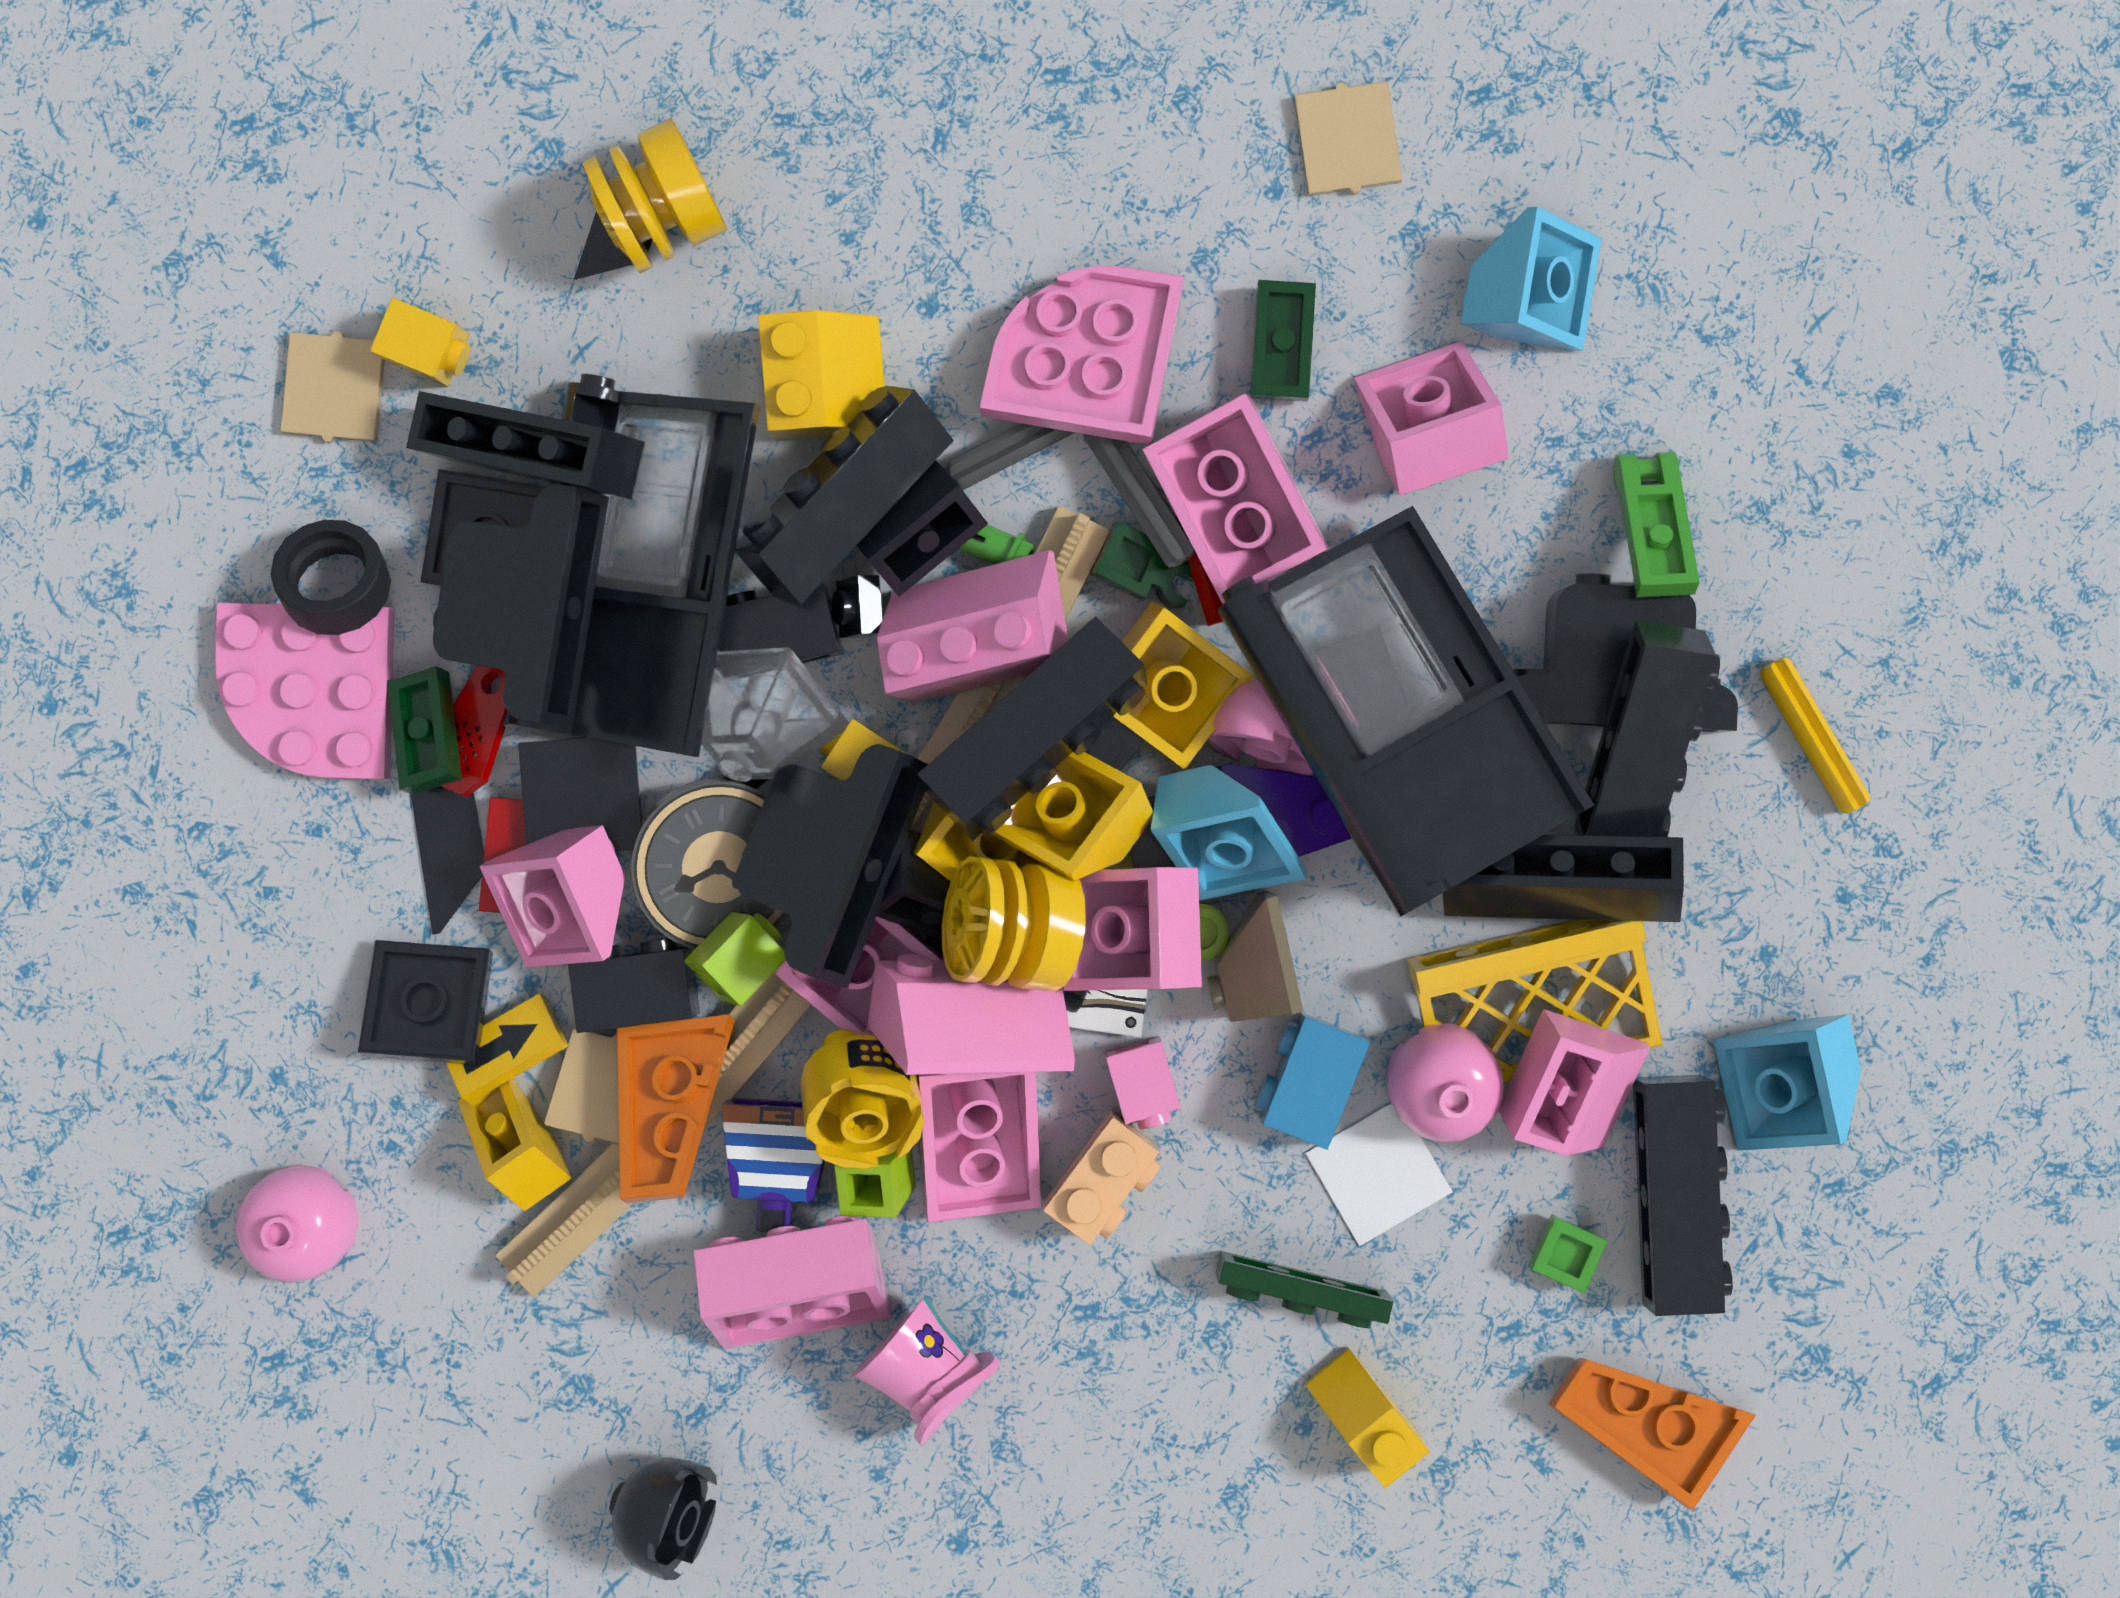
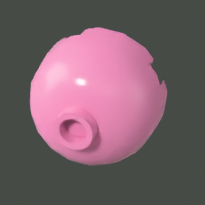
(1253, 726)
(1445, 1083)
(296, 1224)

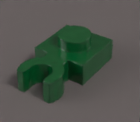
(1134, 566)

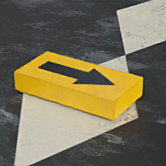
(510, 1048)

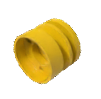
(653, 196)
(1012, 924)

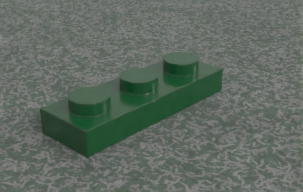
(1303, 1290)

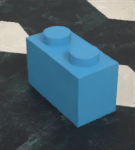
(1311, 1079)

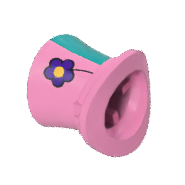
(925, 1369)

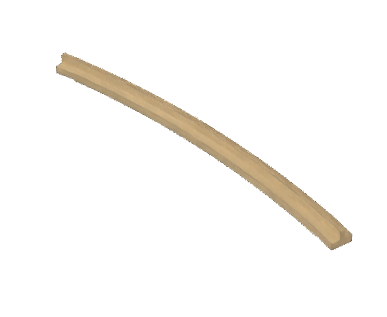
(774, 1009)

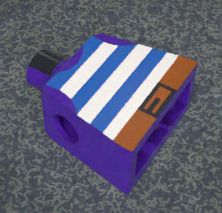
(770, 1157)

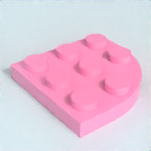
(1086, 354)
(306, 695)

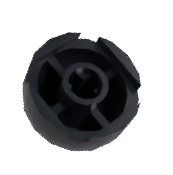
(663, 1515)

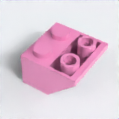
(1570, 1084)

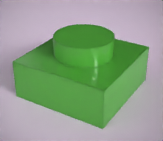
(1567, 1253)

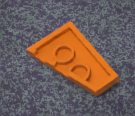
(1653, 1428)

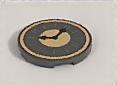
(690, 856)

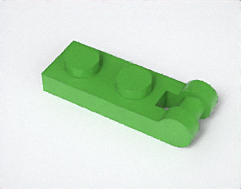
(1656, 525)

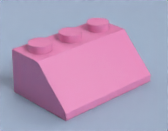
(1236, 496)
(972, 629)
(965, 1027)
(791, 1282)

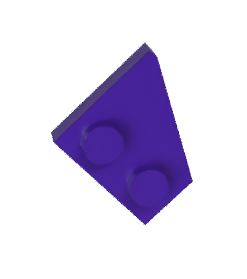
(1296, 806)

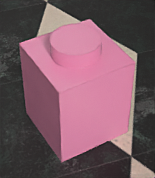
(1143, 1083)

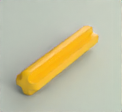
(1814, 735)

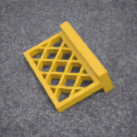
(1538, 953)

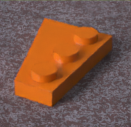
(664, 1101)

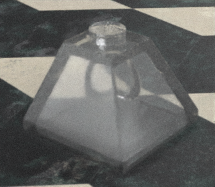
(766, 713)

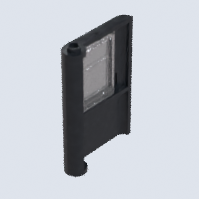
(661, 565)
(1404, 709)

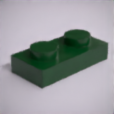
(1282, 340)
(424, 730)

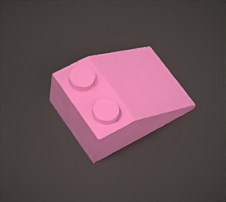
(979, 1144)

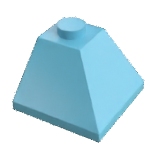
(1534, 283)
(1223, 831)
(1790, 1082)

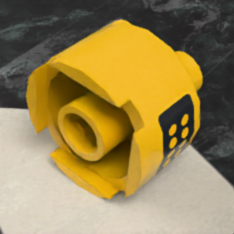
(859, 1102)

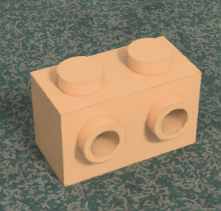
(1101, 1178)

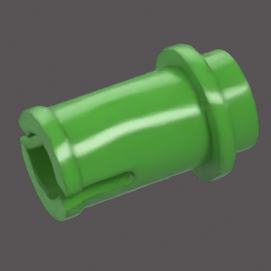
(998, 546)

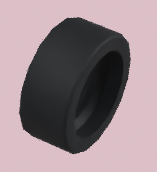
(320, 541)

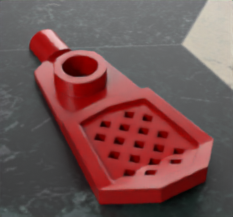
(480, 711)

